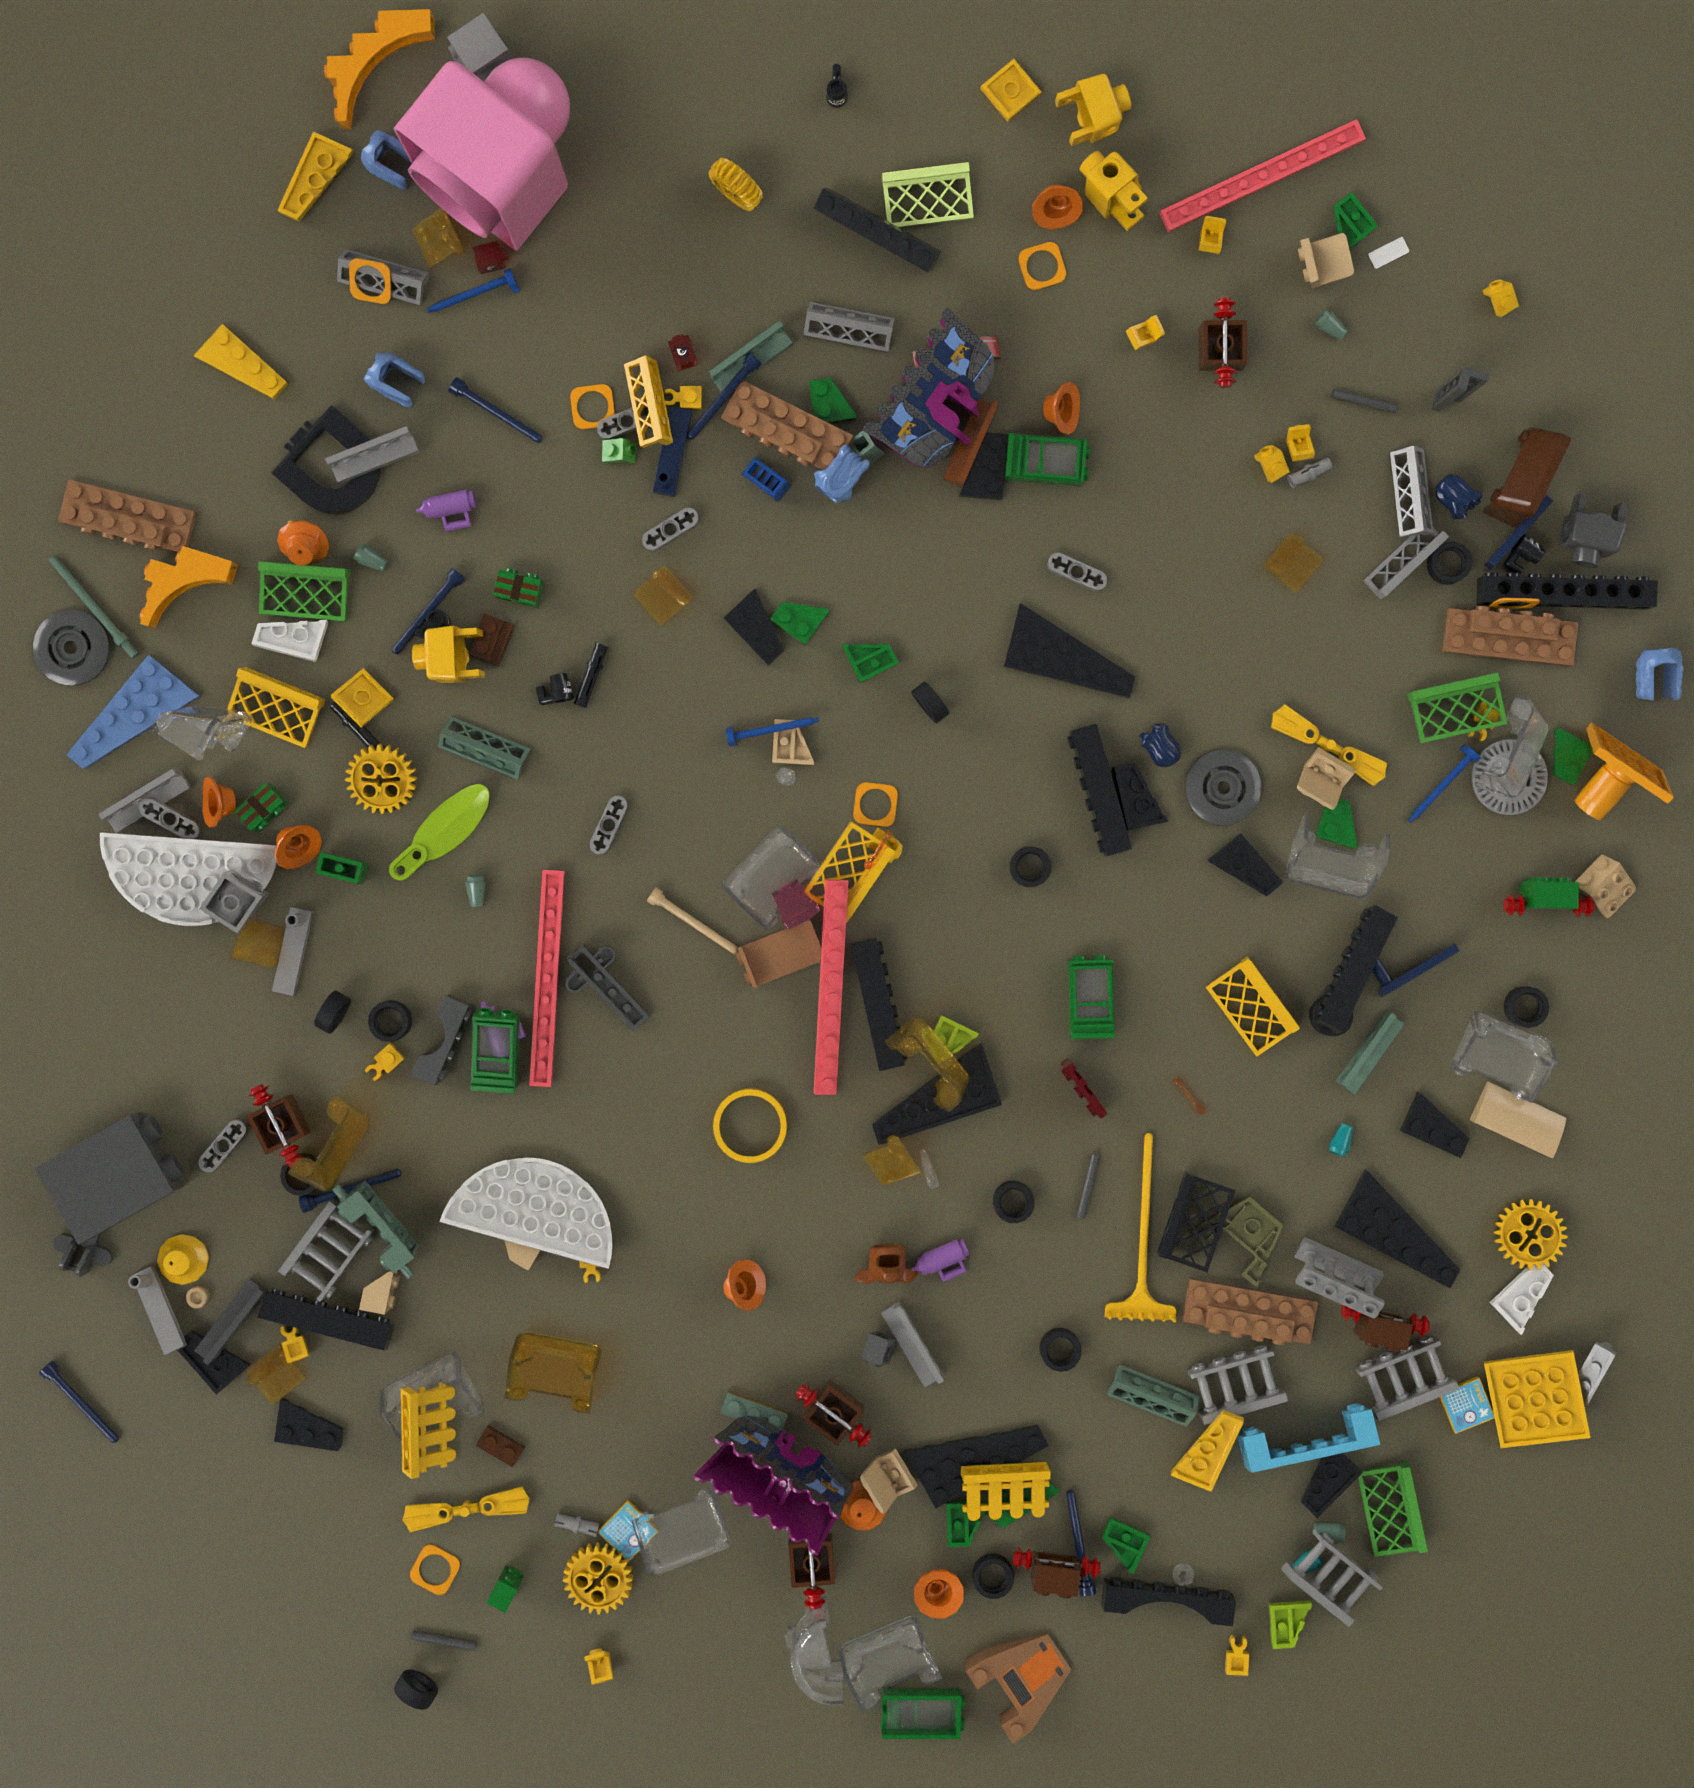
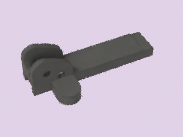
(605, 984)
(93, 1253)

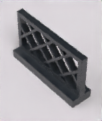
(1177, 1216)

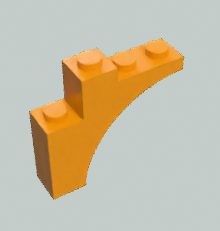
(170, 581)

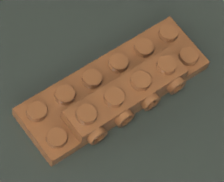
(784, 427)
(126, 517)
(1510, 635)
(1249, 1312)

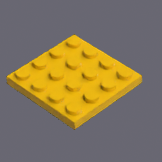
(1537, 1399)

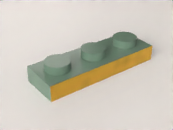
(739, 1406)

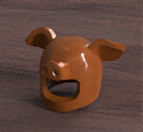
(886, 1265)

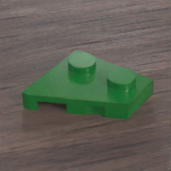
(1353, 220)
(829, 403)
(799, 620)
(870, 659)
(1569, 756)
(1338, 825)
(959, 1527)
(1126, 1542)

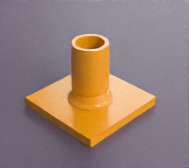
(1618, 774)

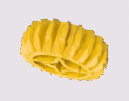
(735, 184)

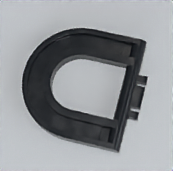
(301, 484)

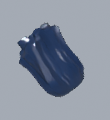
(1457, 496)
(1161, 745)

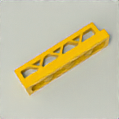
(655, 401)

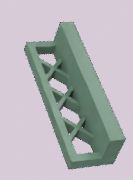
(763, 347)
(481, 750)
(1370, 1052)
(1155, 1393)

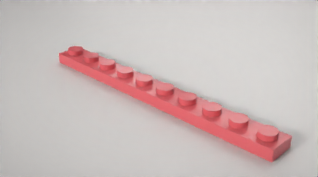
(1262, 175)
(547, 978)
(830, 987)

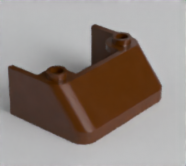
(1529, 477)

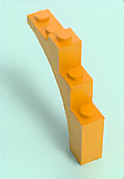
(393, 31)

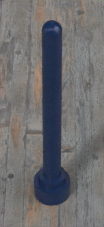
(750, 364)
(459, 388)
(453, 579)
(308, 1201)
(52, 1373)
(1086, 1586)

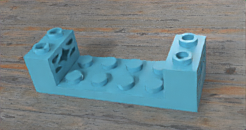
(1360, 1431)

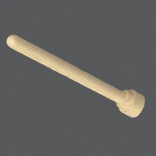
(658, 898)

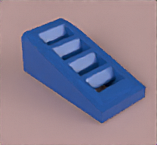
(780, 484)

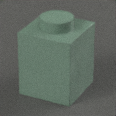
(867, 447)

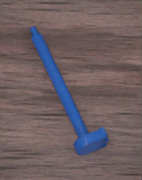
(508, 278)
(732, 737)
(1470, 755)

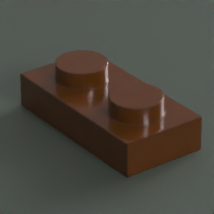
(500, 1446)

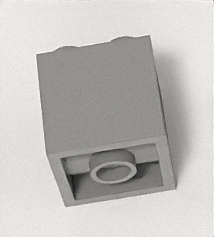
(478, 47)
(234, 901)

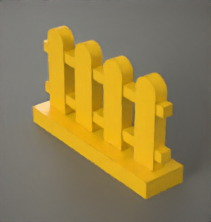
(413, 1426)
(1010, 1477)

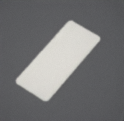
(1388, 252)

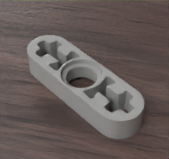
(610, 422)
(687, 527)
(1088, 584)
(167, 809)
(608, 842)
(229, 1129)

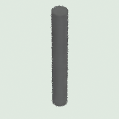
(1363, 400)
(1088, 1186)
(443, 1640)

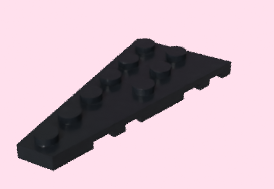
(1052, 653)
(920, 1111)
(1386, 1226)
(941, 1464)

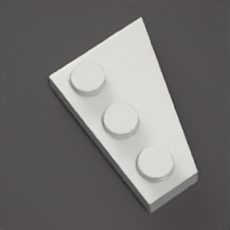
(293, 639)
(1521, 1295)

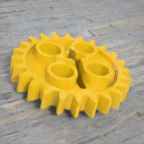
(379, 759)
(1548, 1246)
(613, 1591)

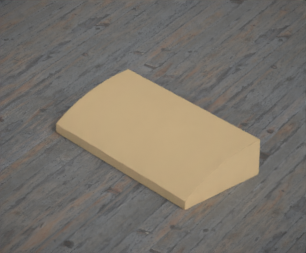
(1519, 1120)

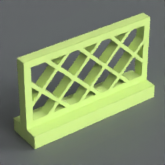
(920, 177)

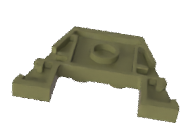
(1253, 1229)

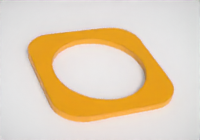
(1054, 250)
(383, 298)
(578, 392)
(1533, 602)
(886, 821)
(415, 1571)

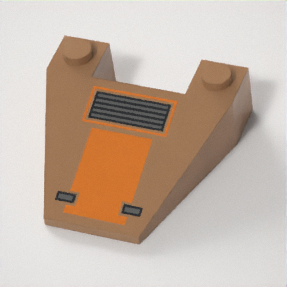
(1028, 1673)

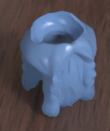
(379, 144)
(382, 366)
(841, 475)
(1672, 673)

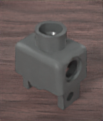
(1592, 534)

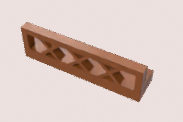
(965, 455)

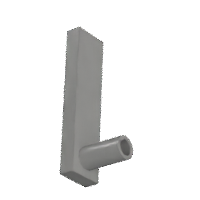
(292, 951)
(158, 1309)
(1595, 1369)

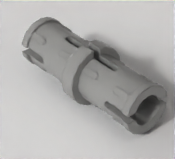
(1310, 472)
(576, 1524)

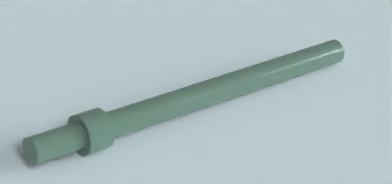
(119, 638)

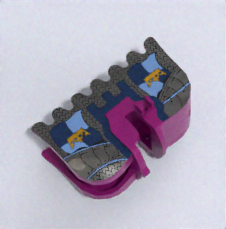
(918, 421)
(790, 1489)

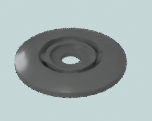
(75, 667)
(1218, 807)

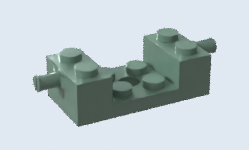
(364, 1200)

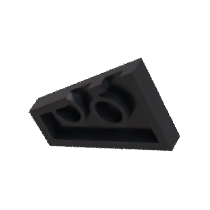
(988, 469)
(755, 628)
(1135, 799)
(1246, 865)
(1433, 1127)
(217, 1374)
(305, 1429)
(1328, 1482)

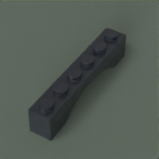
(1124, 1596)

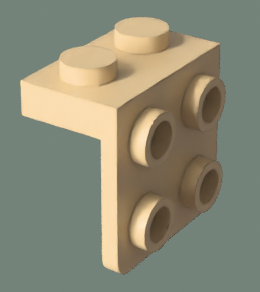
(1326, 260)
(1324, 778)
(1606, 885)
(887, 1479)

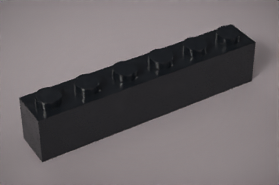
(877, 229)
(1099, 789)
(1354, 969)
(877, 1001)
(325, 1320)

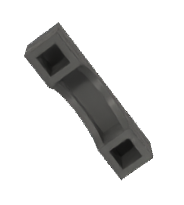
(453, 1015)

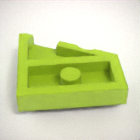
(953, 1034)
(1286, 1622)

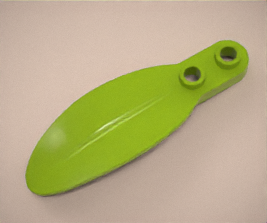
(443, 829)

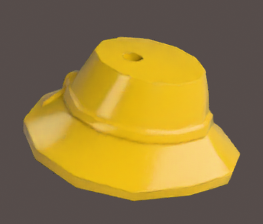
(188, 1259)

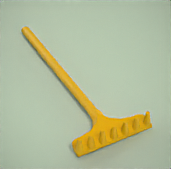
(1140, 1303)

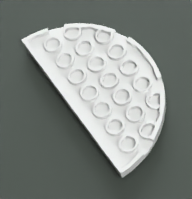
(175, 875)
(535, 1207)

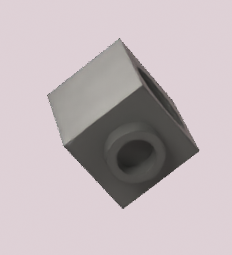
(879, 1349)

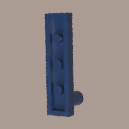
(672, 454)
(1517, 534)
(1389, 985)

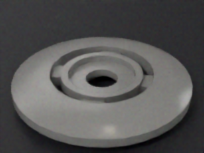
(1531, 794)

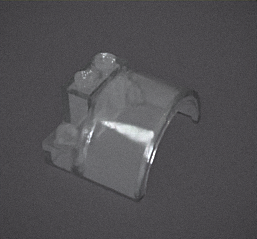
(811, 1654)

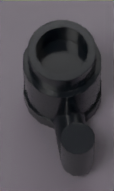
(836, 89)
(1526, 549)
(434, 619)
(560, 690)

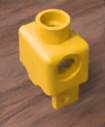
(1111, 187)

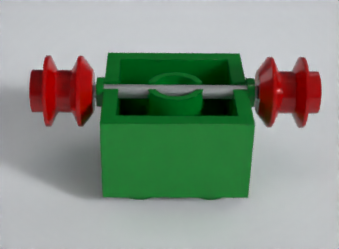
(1544, 894)

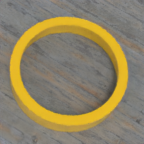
(750, 1092)

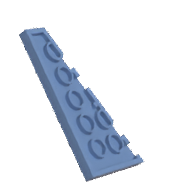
(132, 711)

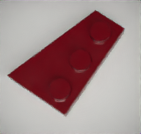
(1082, 1089)

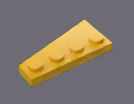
(314, 173)
(237, 360)
(1208, 1454)

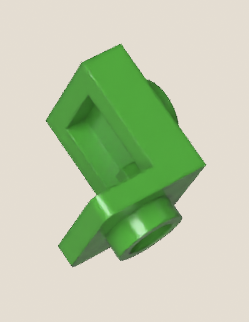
(619, 451)

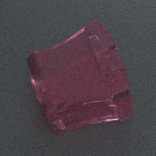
(794, 904)

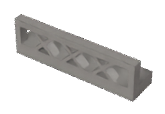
(399, 275)
(852, 320)
(373, 454)
(1419, 491)
(1411, 565)
(164, 788)
(912, 1344)

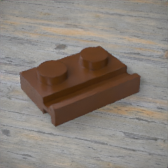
(494, 640)

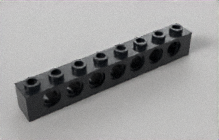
(1644, 589)

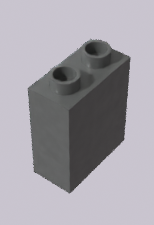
(111, 1176)

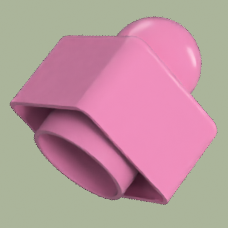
(490, 146)

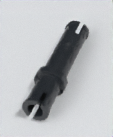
(591, 674)
(355, 729)

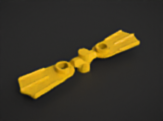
(1294, 725)
(503, 1503)

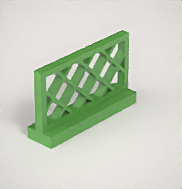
(309, 572)
(1454, 689)
(1411, 1509)

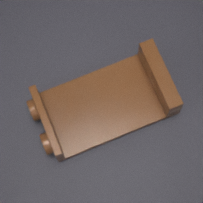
(780, 954)

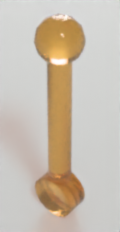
(888, 835)
(1199, 1108)

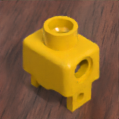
(1098, 107)
(446, 655)

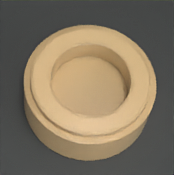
(197, 1296)

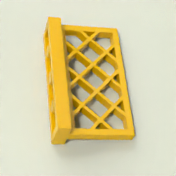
(283, 690)
(866, 878)
(1267, 994)

